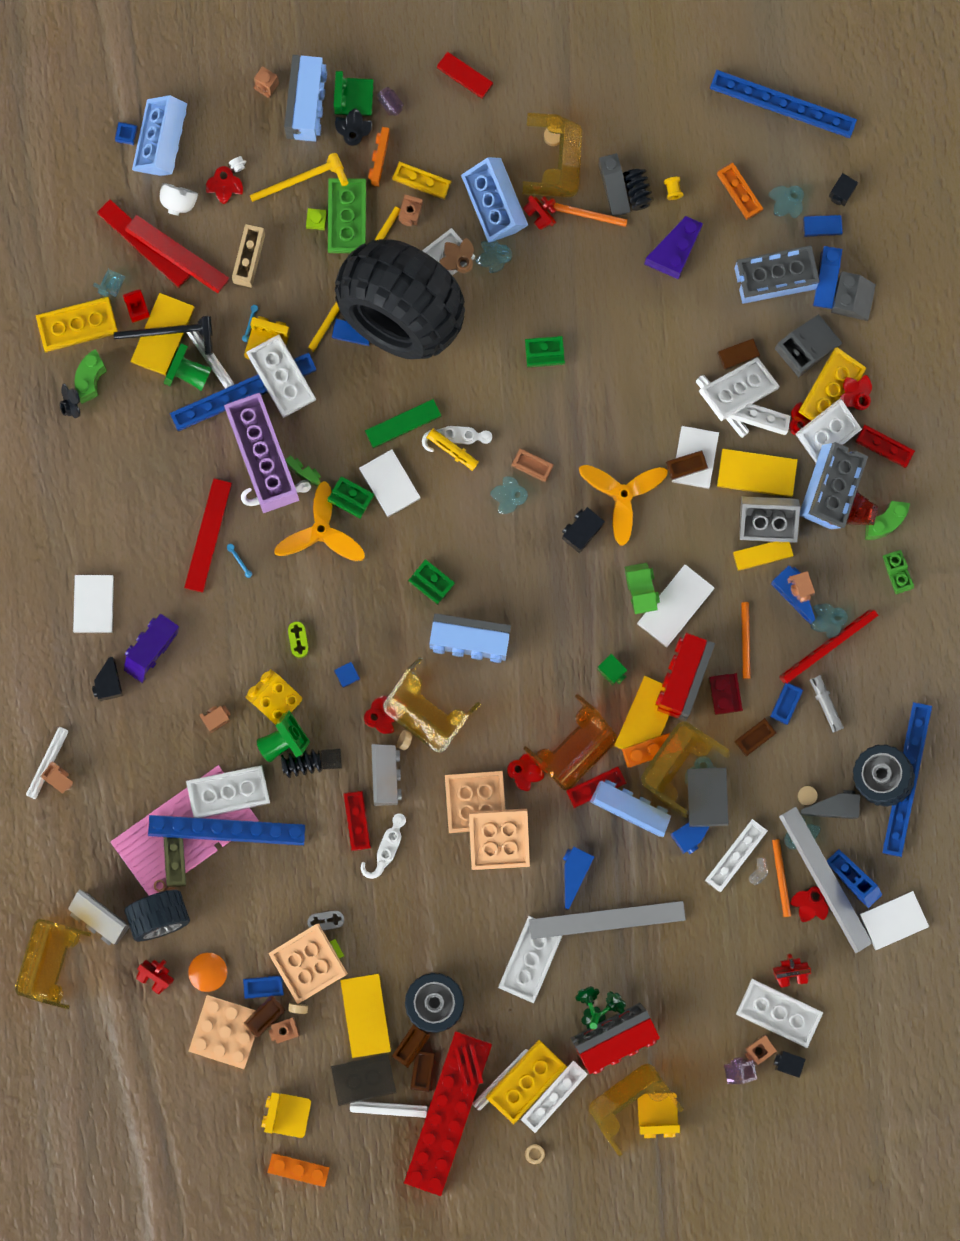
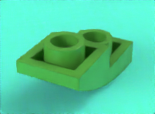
(306, 474)
(897, 572)

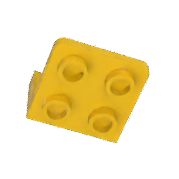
(264, 330)
(273, 696)
(286, 1115)
(657, 1117)

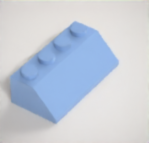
(159, 136)
(494, 199)
(630, 808)

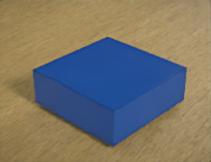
(126, 133)
(347, 674)

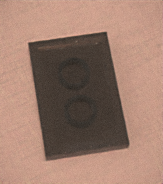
(363, 1079)

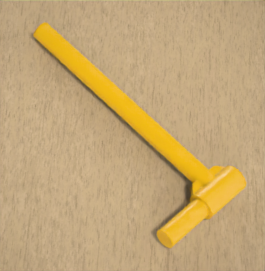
(333, 164)

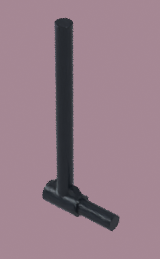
(204, 327)

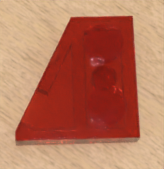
(862, 511)

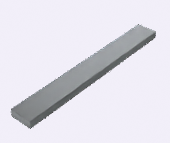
(825, 879)
(607, 920)

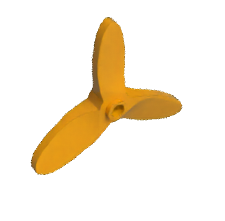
(622, 512)
(333, 538)

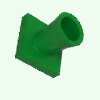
(187, 370)
(287, 736)

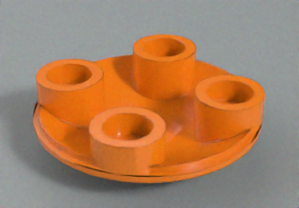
(207, 972)

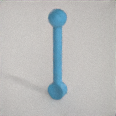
(254, 309)
(230, 547)

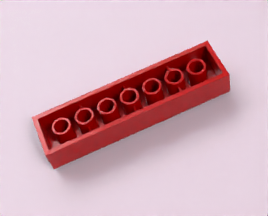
(446, 1118)

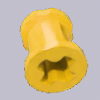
(673, 188)

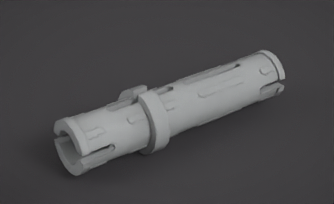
(826, 703)

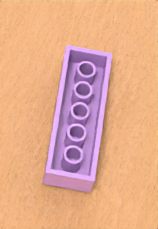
(261, 453)

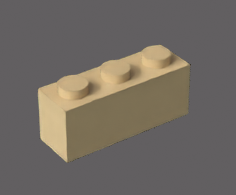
(248, 255)

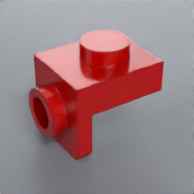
(136, 305)

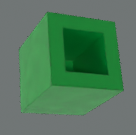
(612, 670)

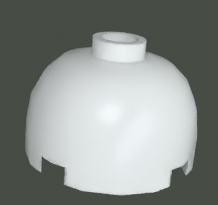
(177, 199)

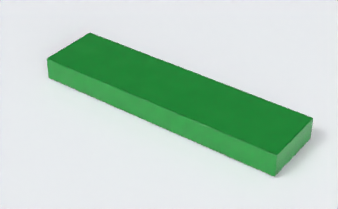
(403, 423)

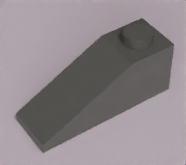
(614, 184)
(839, 806)

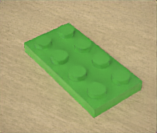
(346, 215)

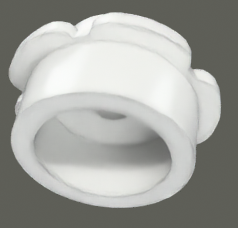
(237, 164)

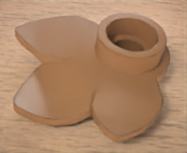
(457, 254)

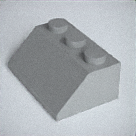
(769, 519)
(385, 775)
(98, 918)

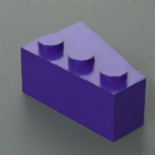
(675, 248)
(150, 647)

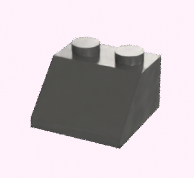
(853, 296)

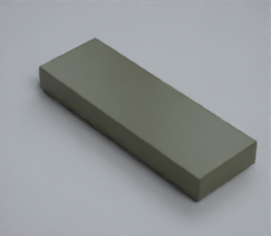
(174, 862)

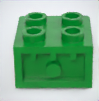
(353, 94)

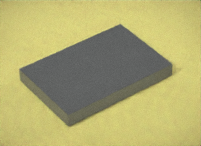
(707, 797)

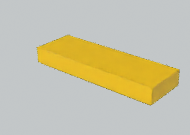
(421, 180)
(762, 554)

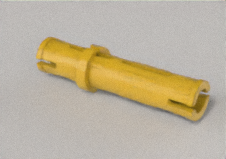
(451, 448)

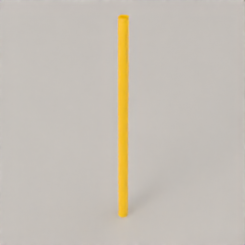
(335, 309)

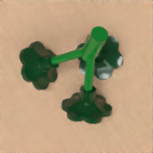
(594, 1015)

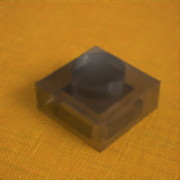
(331, 759)

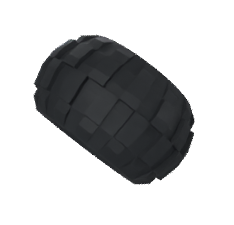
(400, 299)

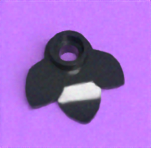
(353, 124)
(70, 402)

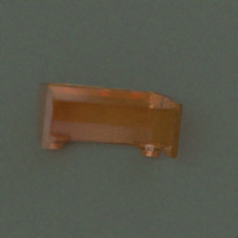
(579, 750)

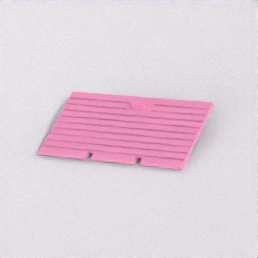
(145, 853)

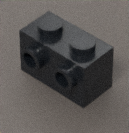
(583, 529)

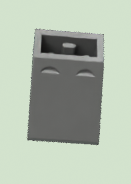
(807, 345)

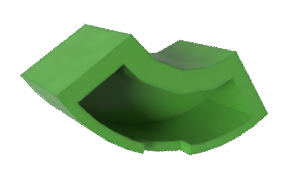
(88, 375)
(888, 521)
(640, 584)

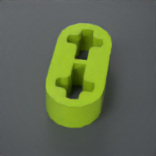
(293, 641)

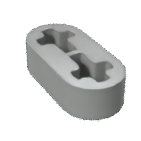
(324, 916)

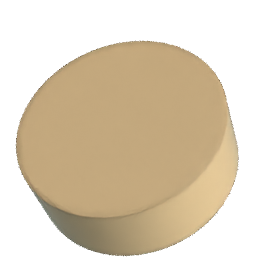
(551, 139)
(404, 740)
(807, 795)
(298, 1008)
(534, 1154)

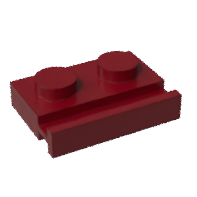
(725, 694)

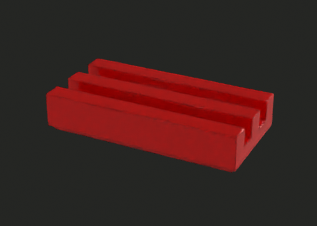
(473, 1082)

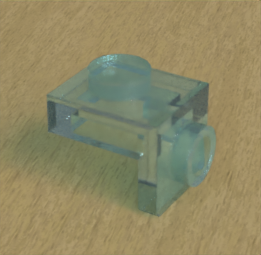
(110, 284)

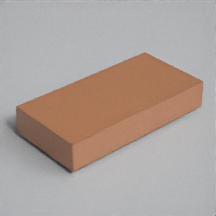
(532, 465)

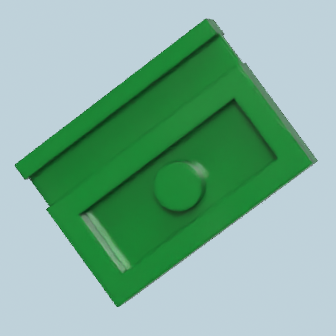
(544, 351)
(350, 497)
(431, 582)

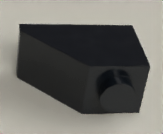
(107, 682)

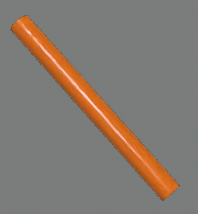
(590, 214)
(745, 640)
(781, 878)

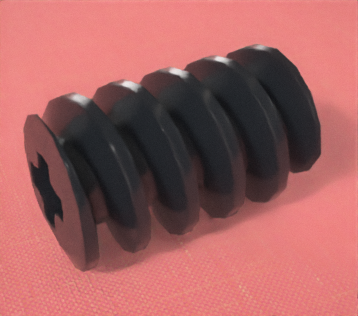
(637, 189)
(301, 763)

